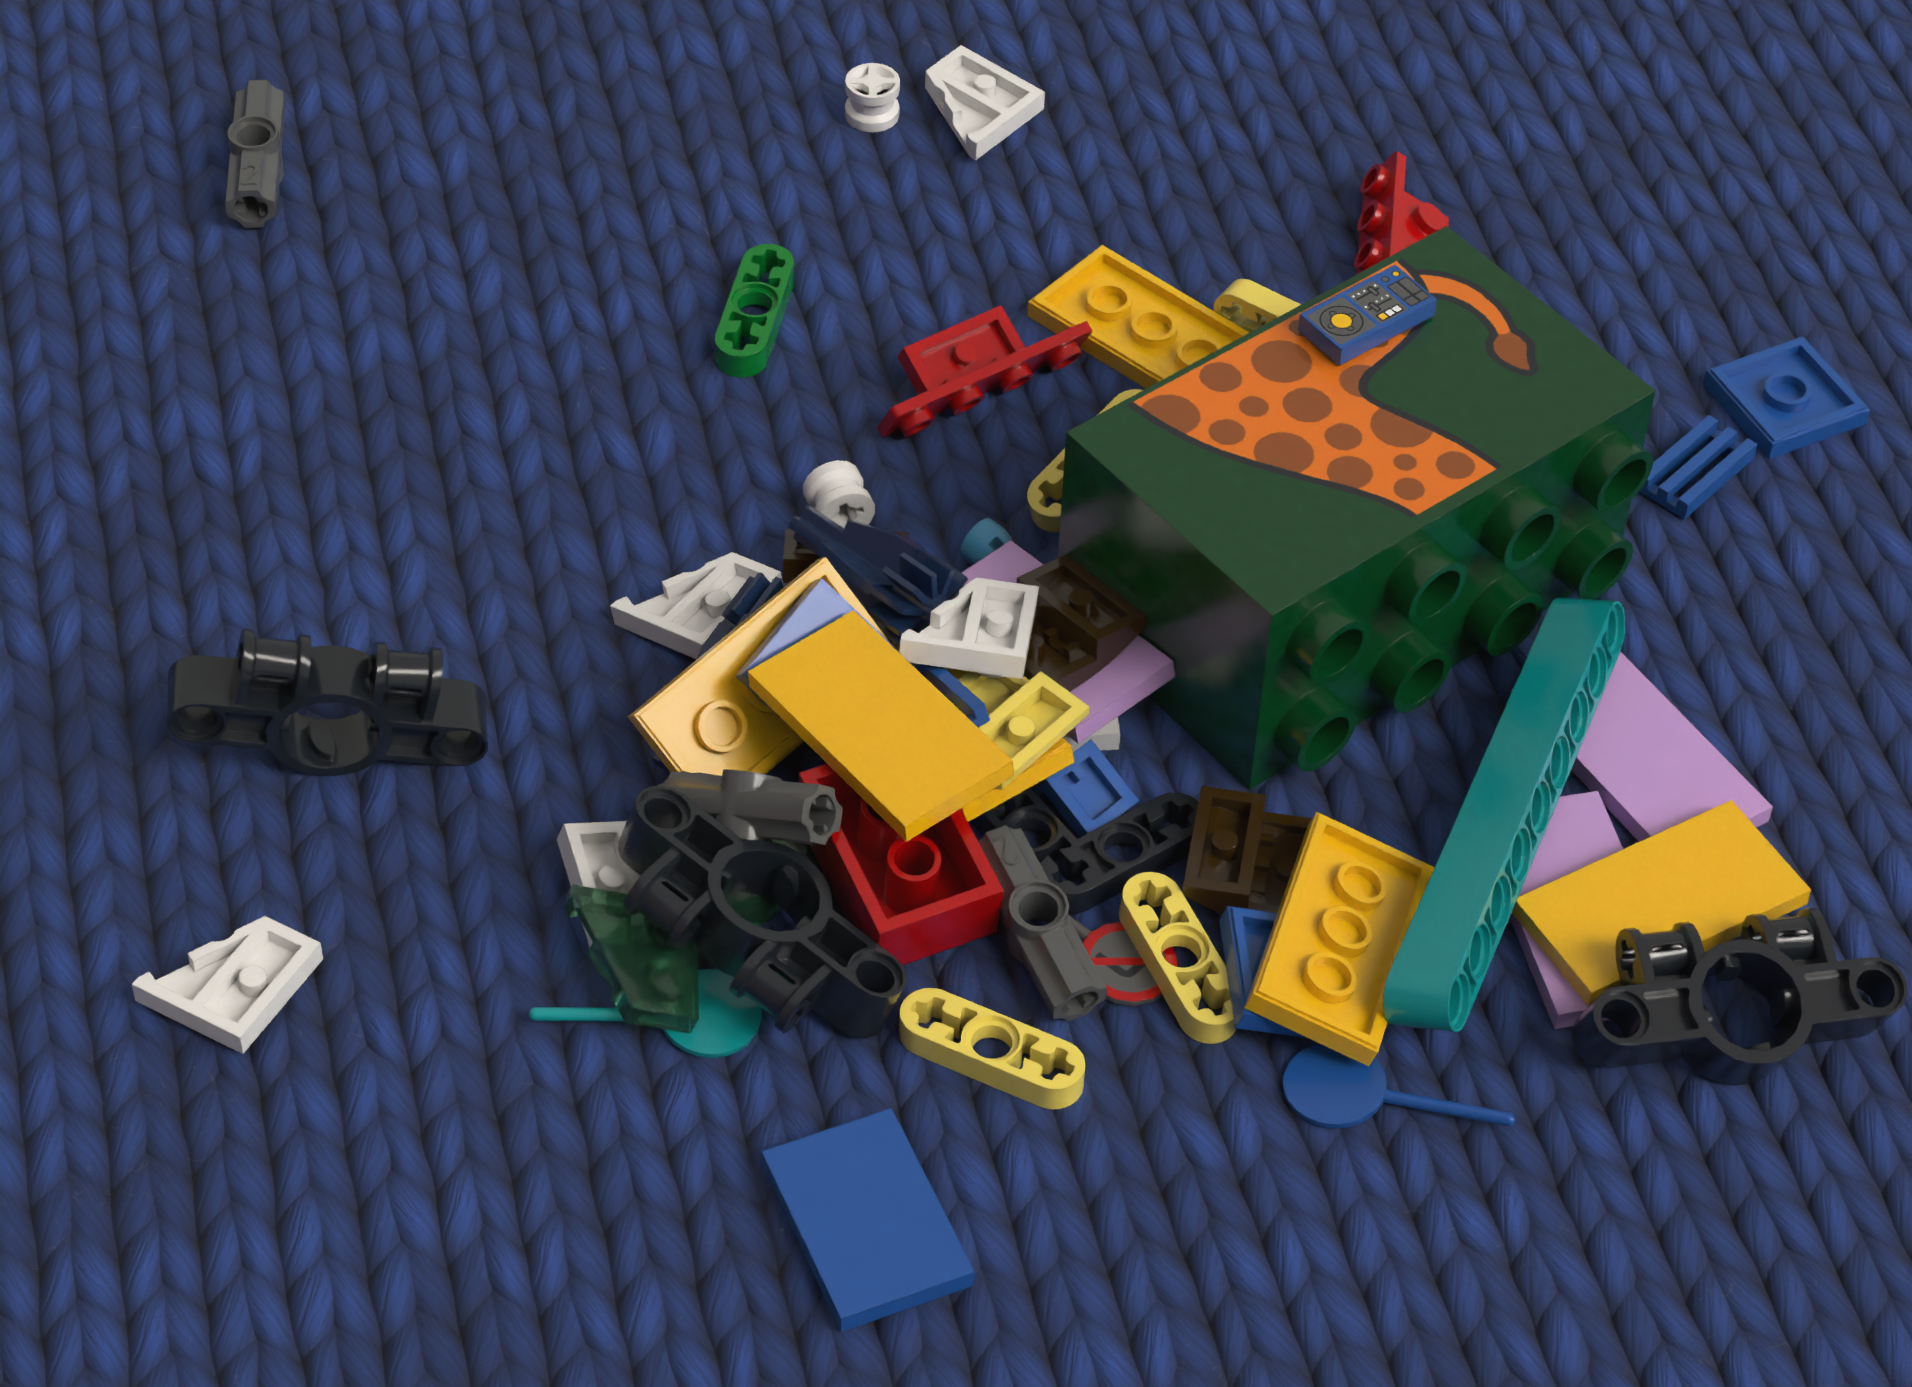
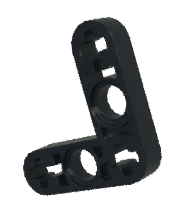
(1086, 856)

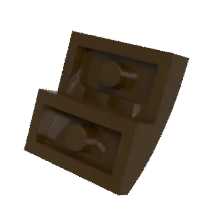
(1076, 623)
(1241, 851)

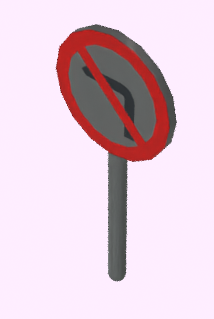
(1120, 964)

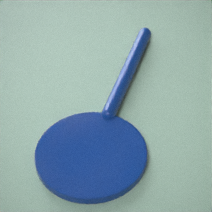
(1343, 1092)

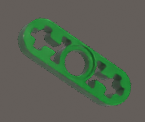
(759, 328)

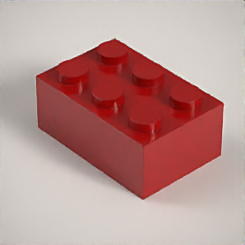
(910, 893)

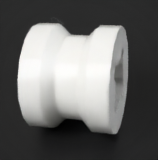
(872, 97)
(839, 493)

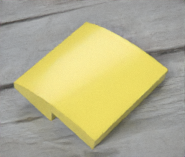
(1025, 715)

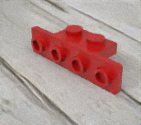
(1390, 215)
(970, 360)

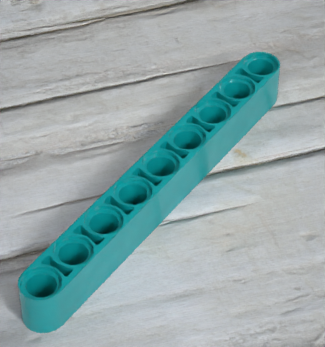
(1504, 817)

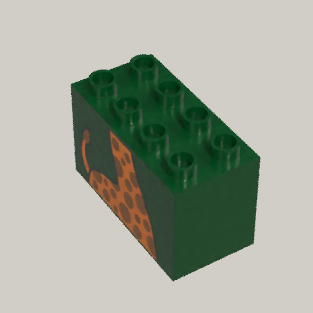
(1361, 523)

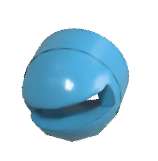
(983, 540)

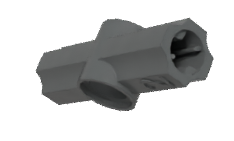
(255, 154)
(763, 805)
(1049, 952)

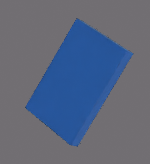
(867, 1219)

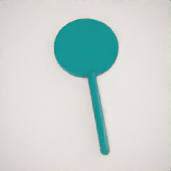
(723, 1025)

